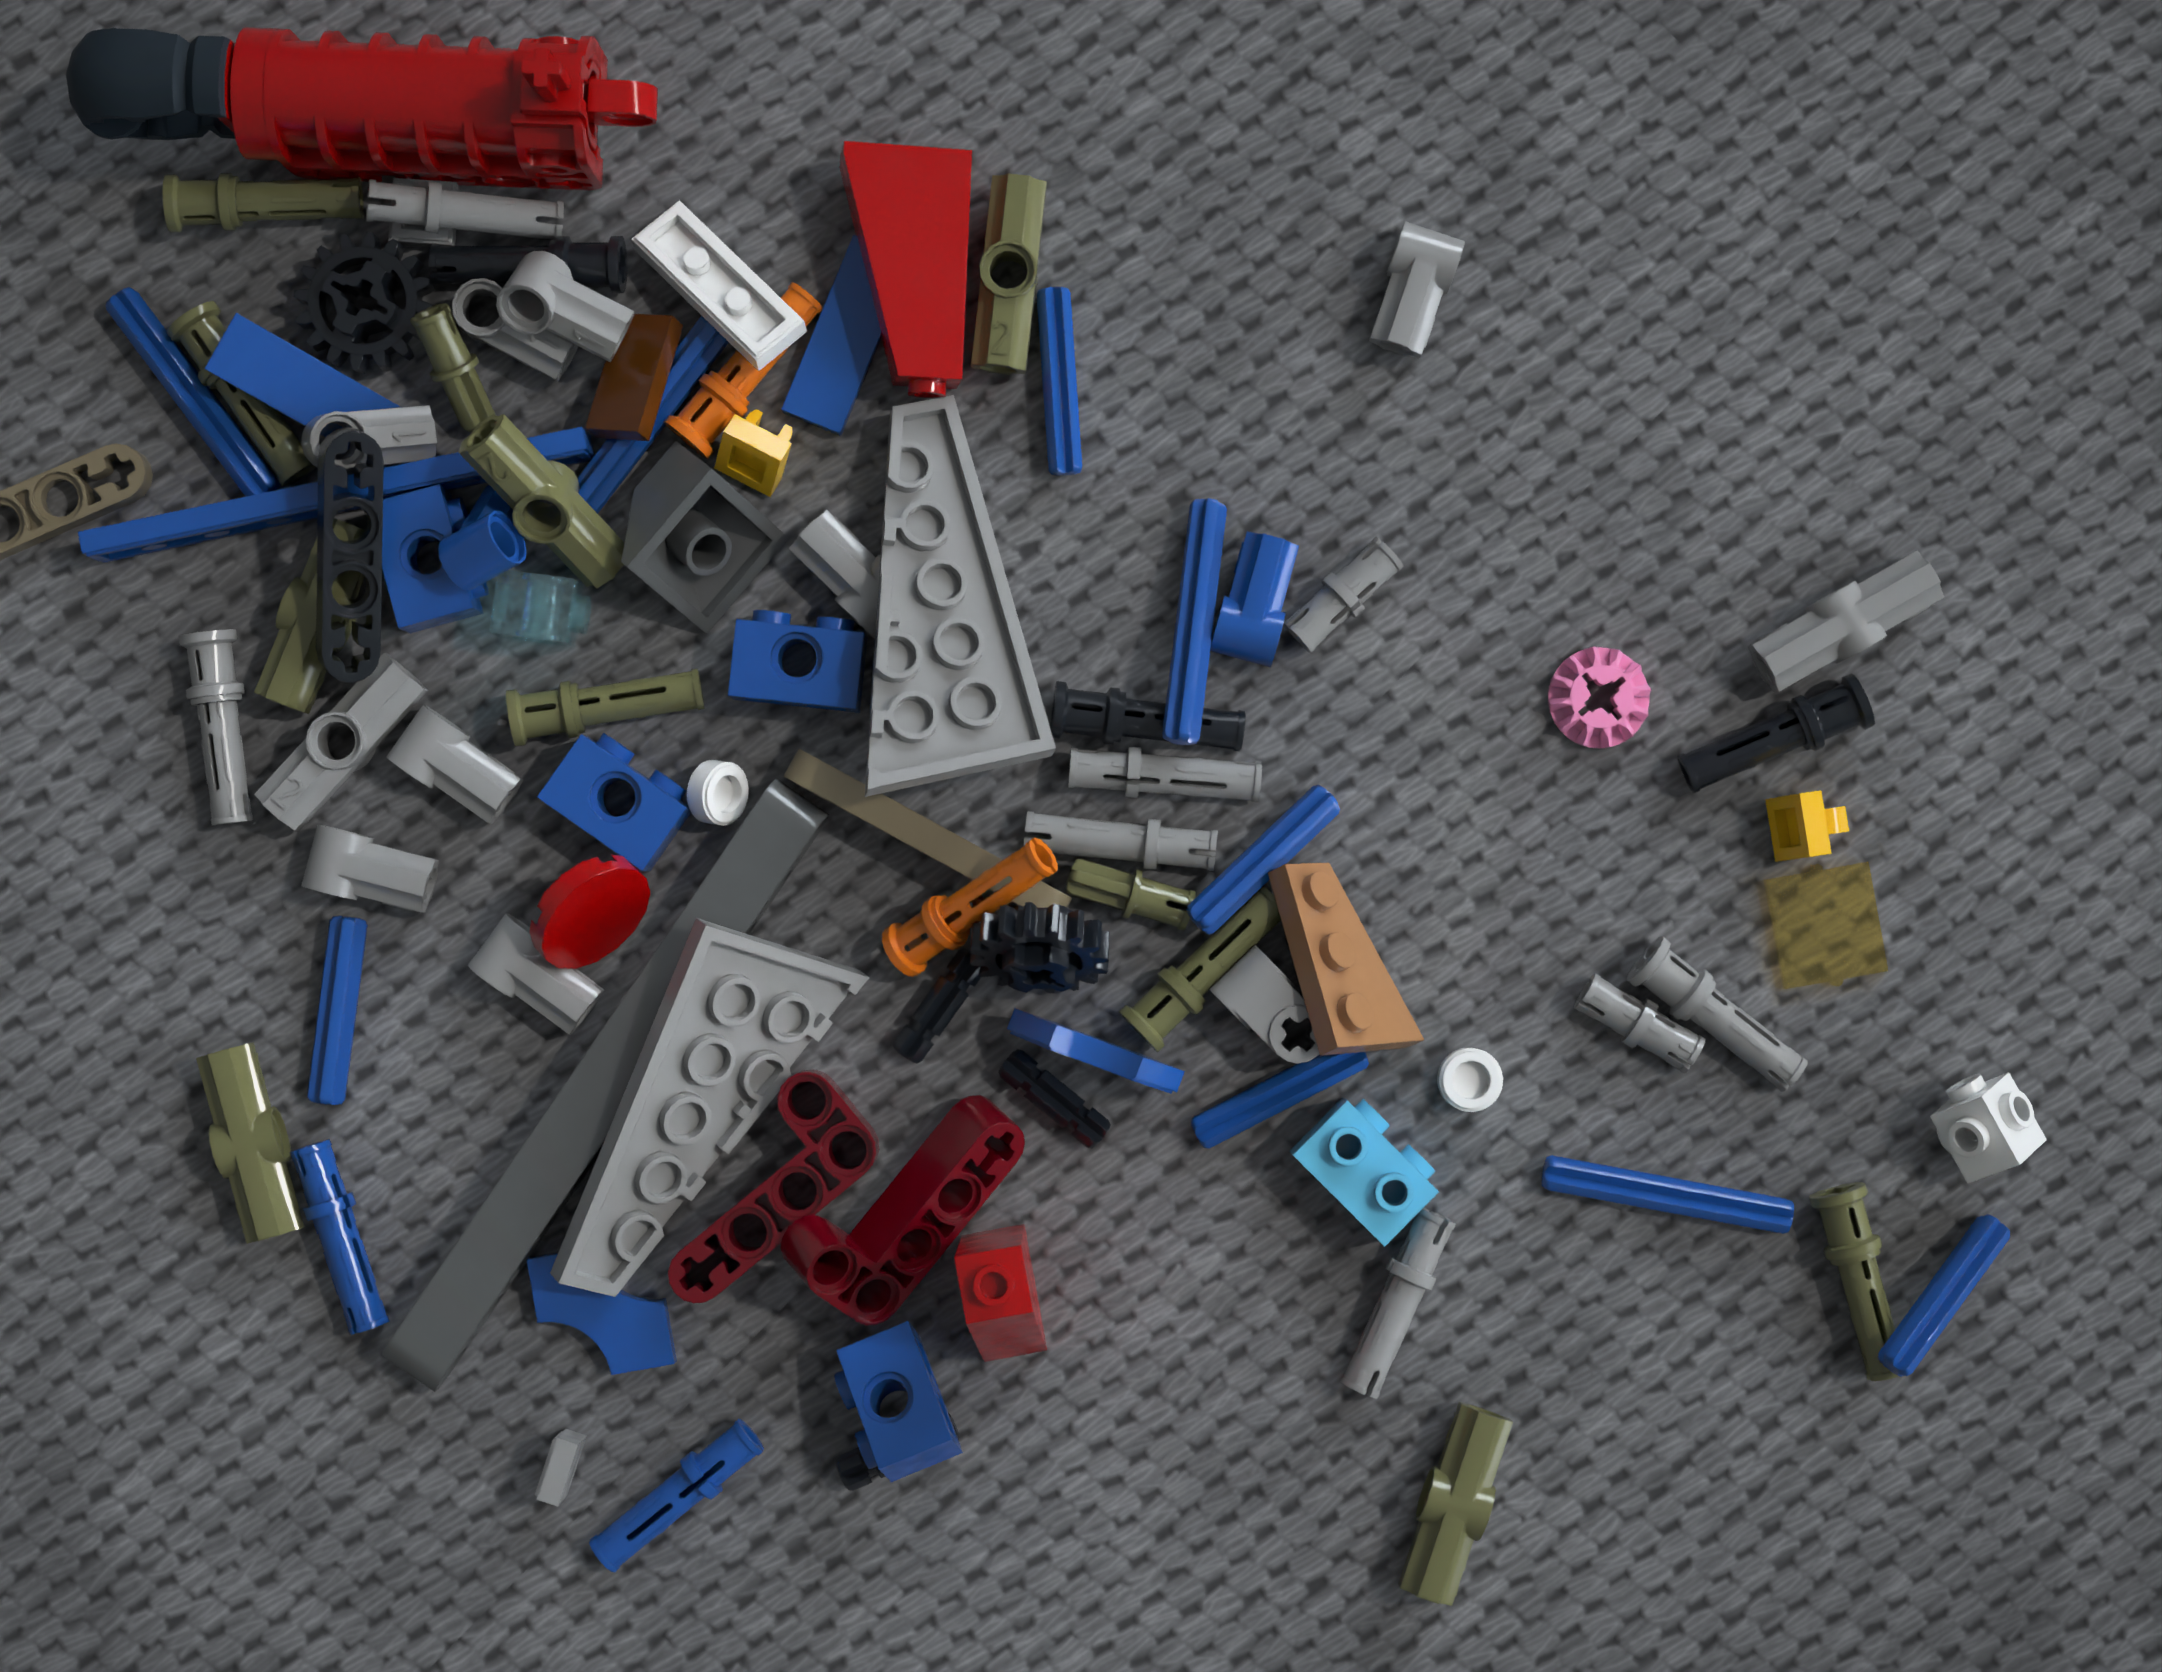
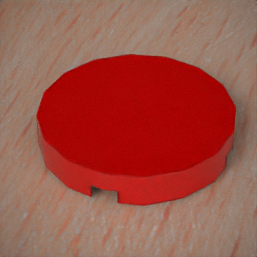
(590, 912)

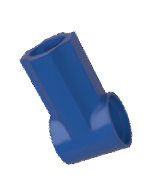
(484, 544)
(1253, 614)

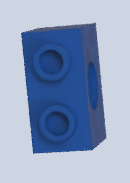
(408, 525)
(759, 671)
(579, 792)
(923, 1430)

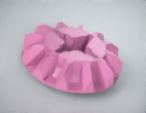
(1569, 692)

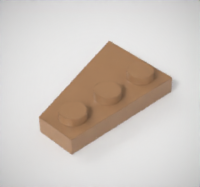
(1337, 966)

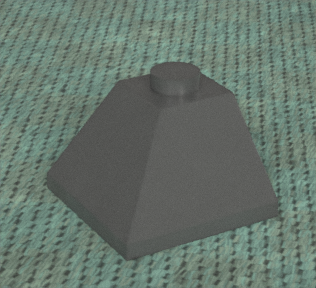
(696, 537)

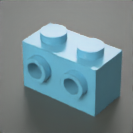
(1365, 1170)

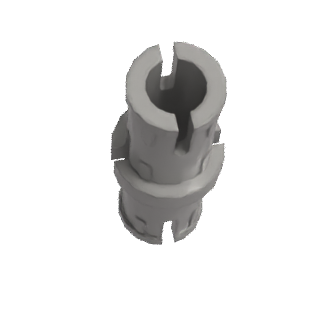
(1343, 594)
(1639, 1023)

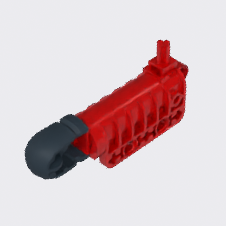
(366, 106)

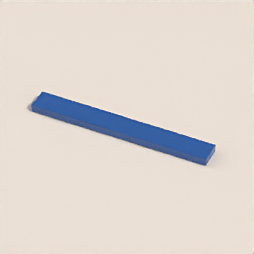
(300, 502)

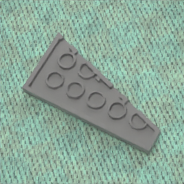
(948, 647)
(704, 1076)

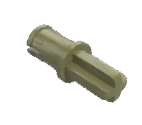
(453, 365)
(1129, 892)

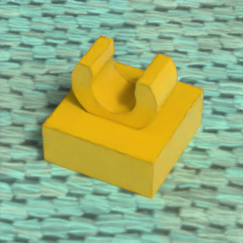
(754, 453)
(1802, 825)

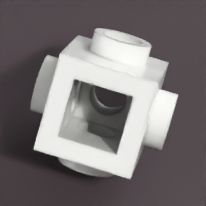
(1987, 1126)

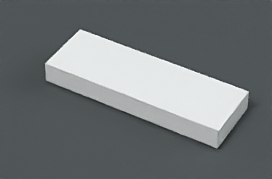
(719, 285)

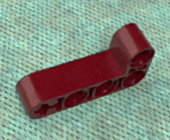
(768, 1198)
(912, 1220)

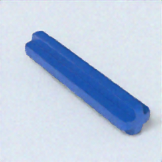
(1059, 381)
(1266, 854)
(337, 1010)
(1274, 1096)
(1944, 1295)

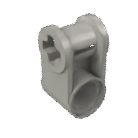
(1263, 1000)

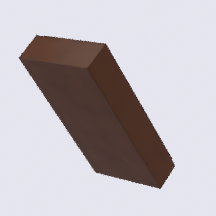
(635, 379)

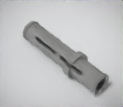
(463, 210)
(1164, 774)
(1124, 841)
(1405, 1286)

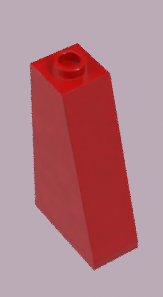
(914, 244)
(1000, 1293)

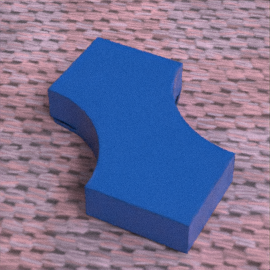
(1095, 1051)
(626, 1328)

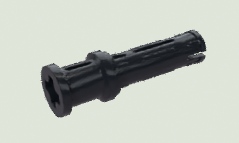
(589, 262)
(1114, 716)
(1803, 724)

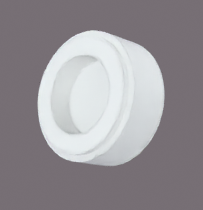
(717, 792)
(1470, 1079)

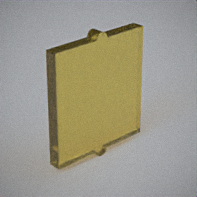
(1826, 925)

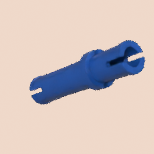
(342, 1246)
(697, 1478)

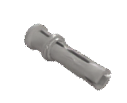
(216, 697)
(1695, 998)

